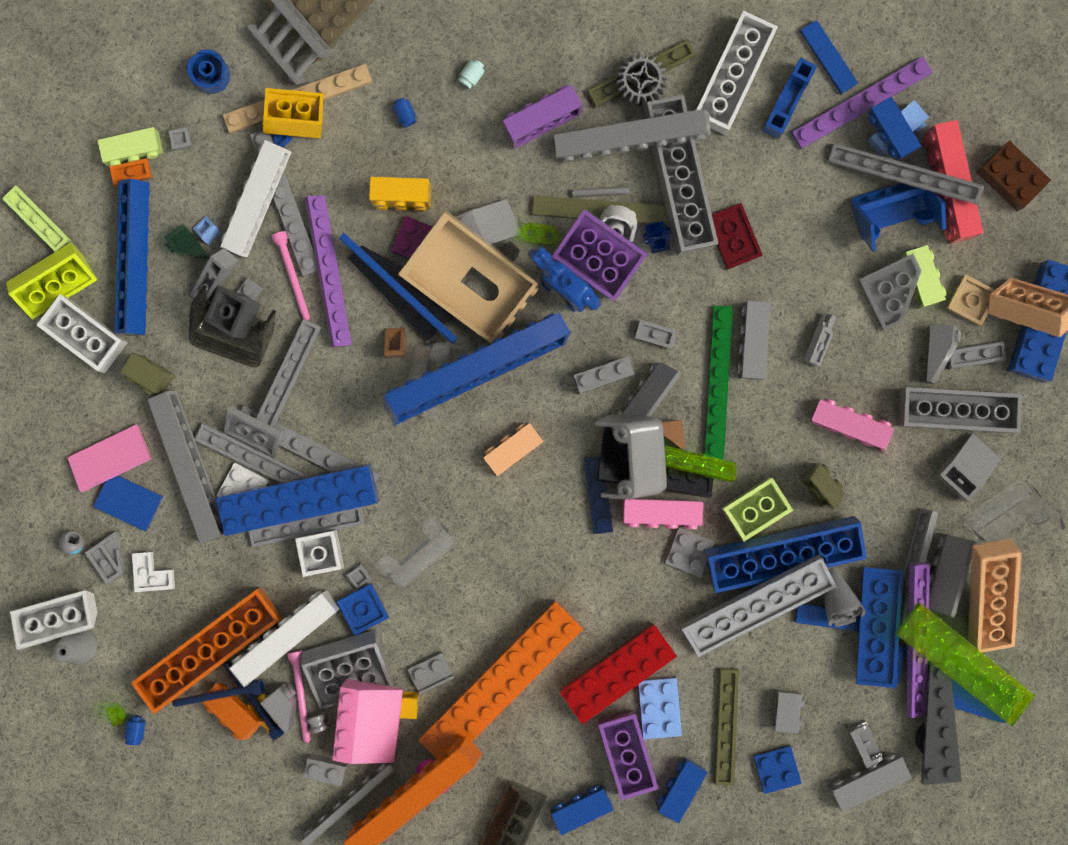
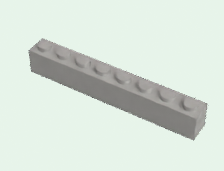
(633, 135)
(187, 465)

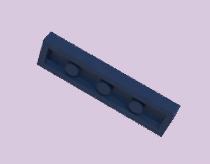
(599, 505)

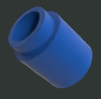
(404, 112)
(134, 730)

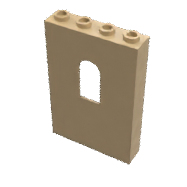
(445, 260)

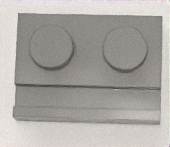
(431, 673)

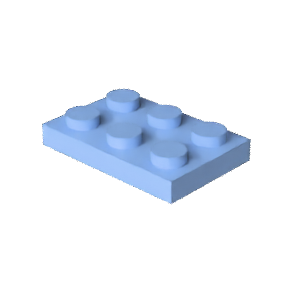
(660, 708)

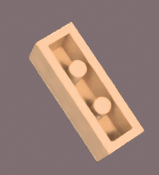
(512, 448)

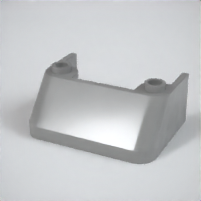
(645, 455)

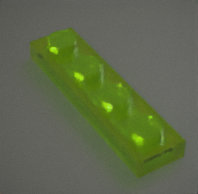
(700, 464)

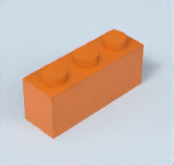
(233, 714)

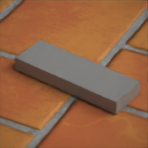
(978, 355)

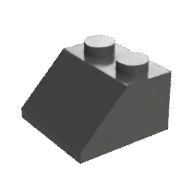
(232, 312)

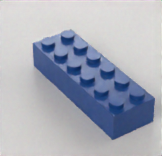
(1035, 350)

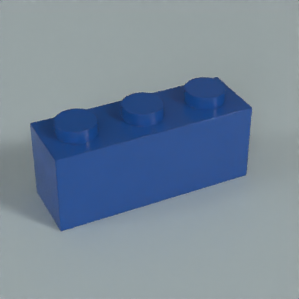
(893, 129)
(681, 789)
(581, 809)

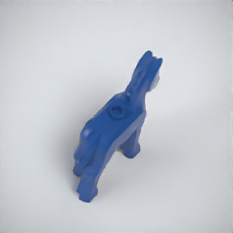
(564, 282)

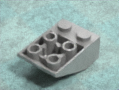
(968, 468)

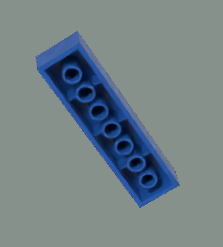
(297, 499)
(771, 555)

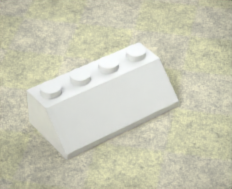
(54, 619)

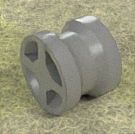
(317, 723)

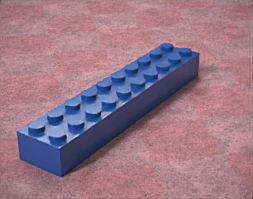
(475, 369)

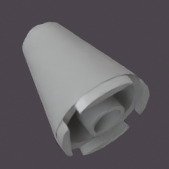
(841, 603)
(76, 648)

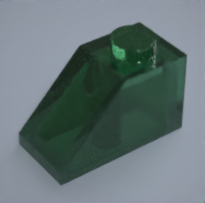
(184, 243)

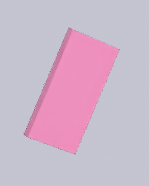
(109, 458)

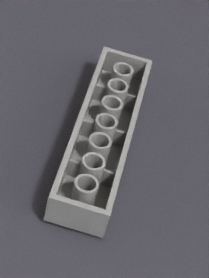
(682, 185)

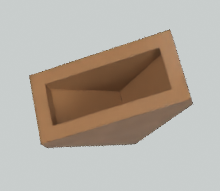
(395, 343)
(674, 433)

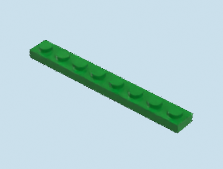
(718, 381)

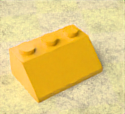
(293, 113)

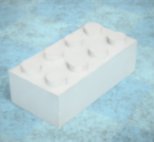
(82, 333)

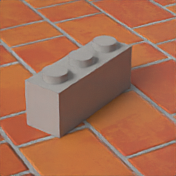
(603, 375)

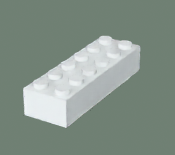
(736, 70)
(281, 640)

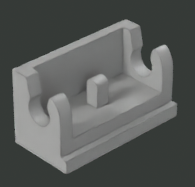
(864, 744)

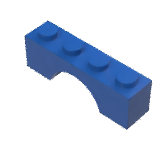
(789, 98)

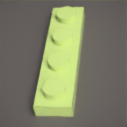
(36, 218)

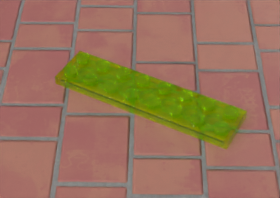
(965, 664)

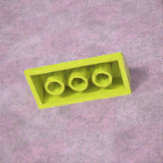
(40, 285)

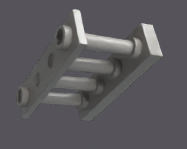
(306, 34)

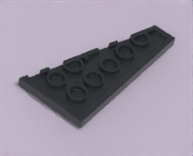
(421, 325)
(615, 468)

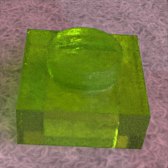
(116, 714)

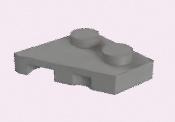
(107, 558)

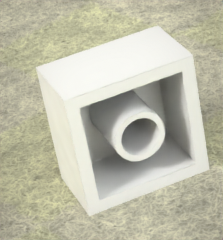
(319, 553)

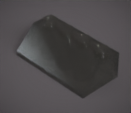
(513, 816)

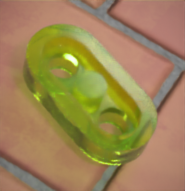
(540, 232)

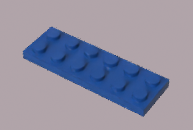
(877, 628)

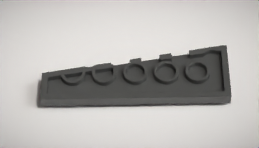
(940, 744)

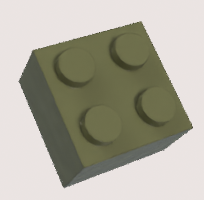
(147, 373)

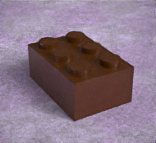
(1013, 176)

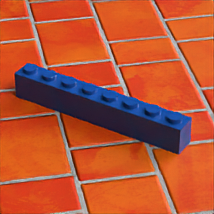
(131, 257)

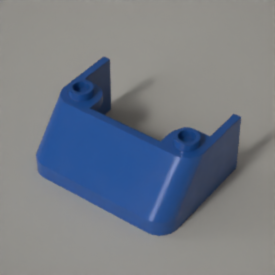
(895, 205)

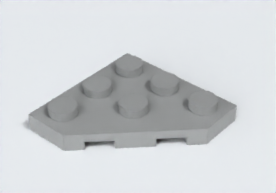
(892, 290)

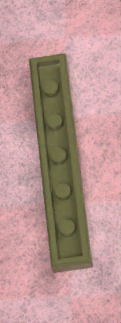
(669, 58)
(726, 727)

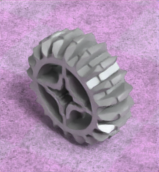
(634, 78)

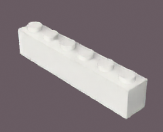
(255, 198)

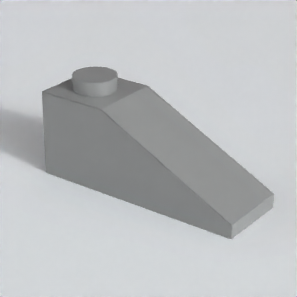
(215, 273)
(941, 347)

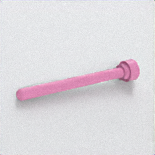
(280, 240)
(295, 659)

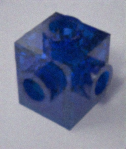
(657, 237)

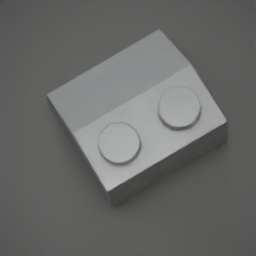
(282, 706)

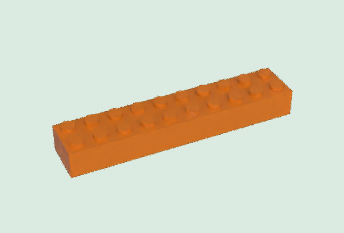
(503, 679)

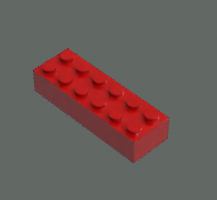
(617, 673)

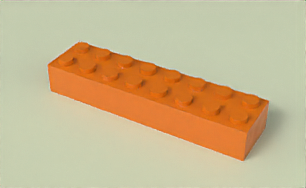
(207, 650)
(416, 794)

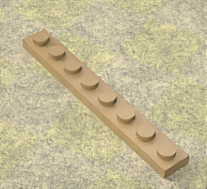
(330, 86)

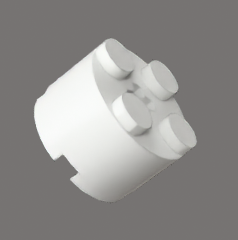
(621, 220)

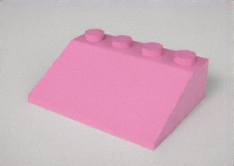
(367, 723)

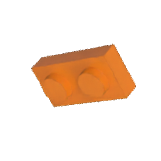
(135, 170)

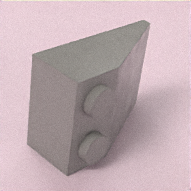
(492, 222)

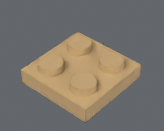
(971, 300)

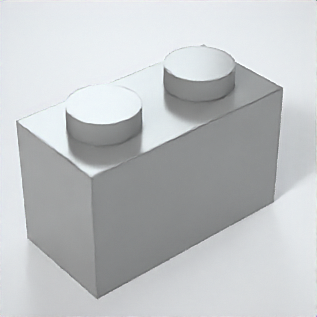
(787, 711)
(325, 770)

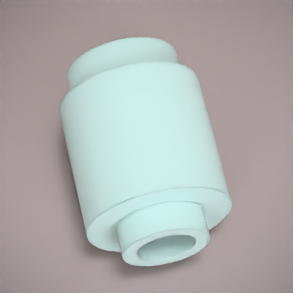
(471, 73)

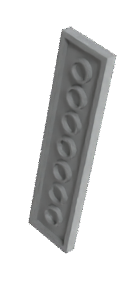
(758, 605)

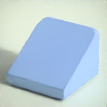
(207, 230)

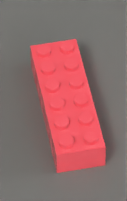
(949, 158)

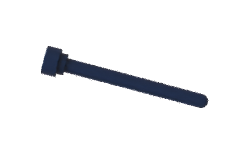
(255, 687)
(274, 730)

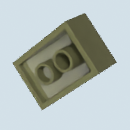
(822, 486)

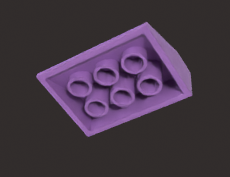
(599, 255)

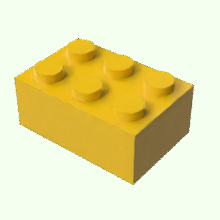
(400, 193)

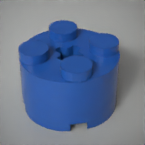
(204, 62)

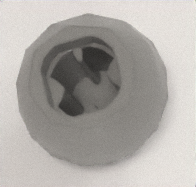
(66, 542)

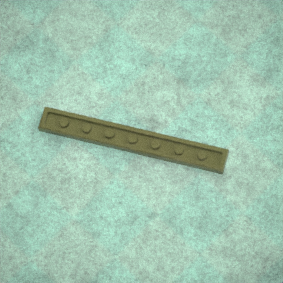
(573, 208)

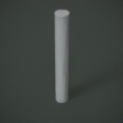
(600, 191)

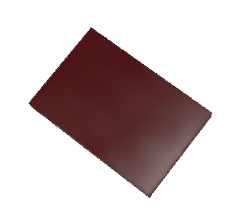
(735, 237)

